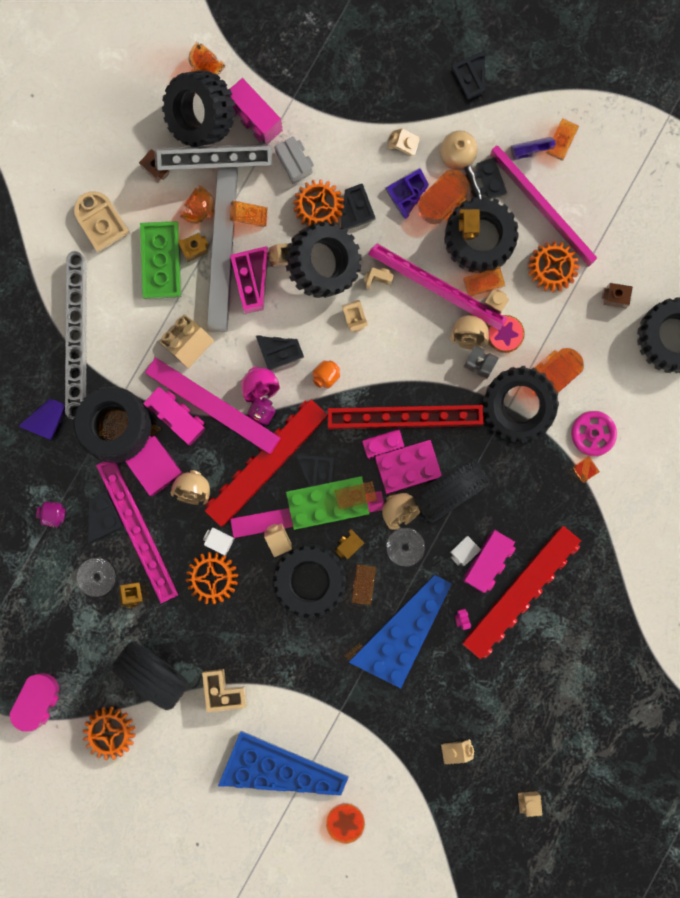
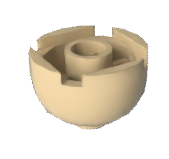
(458, 150)
(470, 332)
(191, 488)
(398, 509)

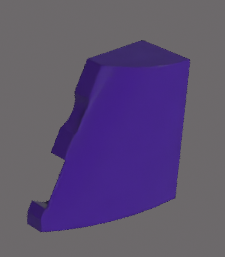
(527, 149)
(407, 191)
(45, 419)

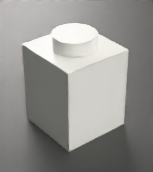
(218, 541)
(464, 551)

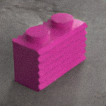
(383, 444)

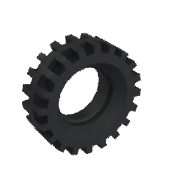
(521, 429)

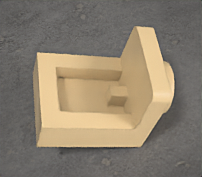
(403, 141)
(382, 275)
(354, 316)
(457, 752)

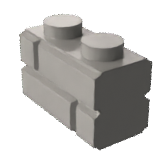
(293, 159)

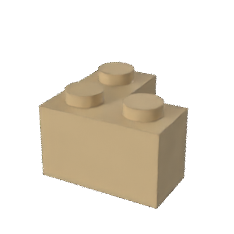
(218, 696)

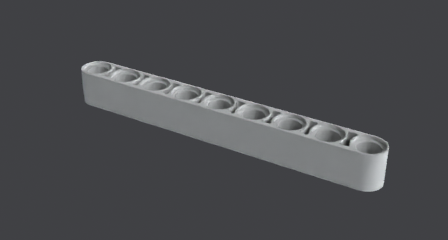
(221, 250)
(72, 327)

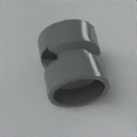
(486, 366)

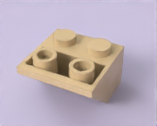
(186, 340)

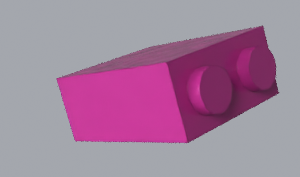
(154, 467)

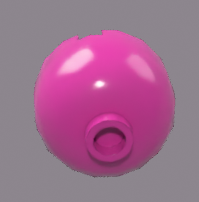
(259, 383)

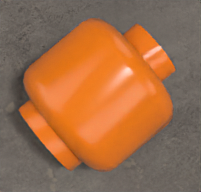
(326, 374)

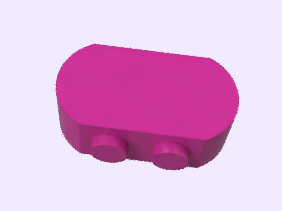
(34, 702)

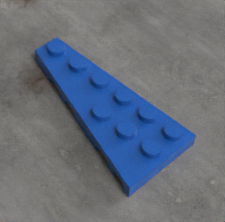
(400, 639)
(270, 767)

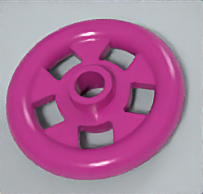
(594, 449)

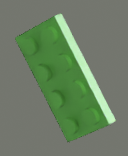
(160, 260)
(319, 504)

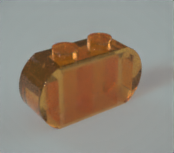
(443, 197)
(562, 367)

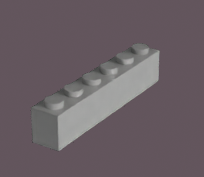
(212, 156)

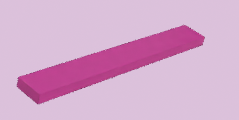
(543, 206)
(438, 286)
(213, 405)
(259, 522)
(137, 531)

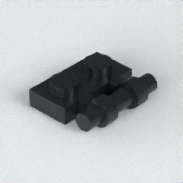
(490, 177)

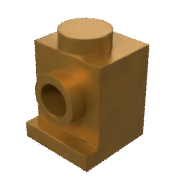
(469, 223)
(192, 253)
(348, 545)
(130, 595)

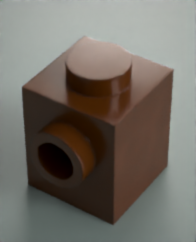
(148, 165)
(617, 295)

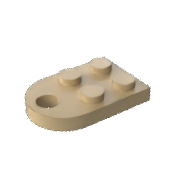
(100, 220)

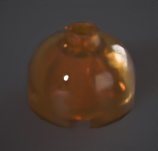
(203, 59)
(198, 206)

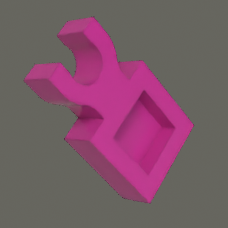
(462, 619)

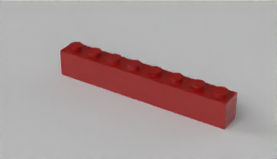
(405, 417)
(264, 465)
(521, 591)

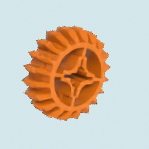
(323, 189)
(557, 273)
(212, 587)
(108, 725)

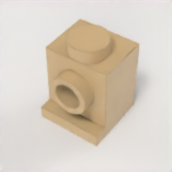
(497, 300)
(530, 803)

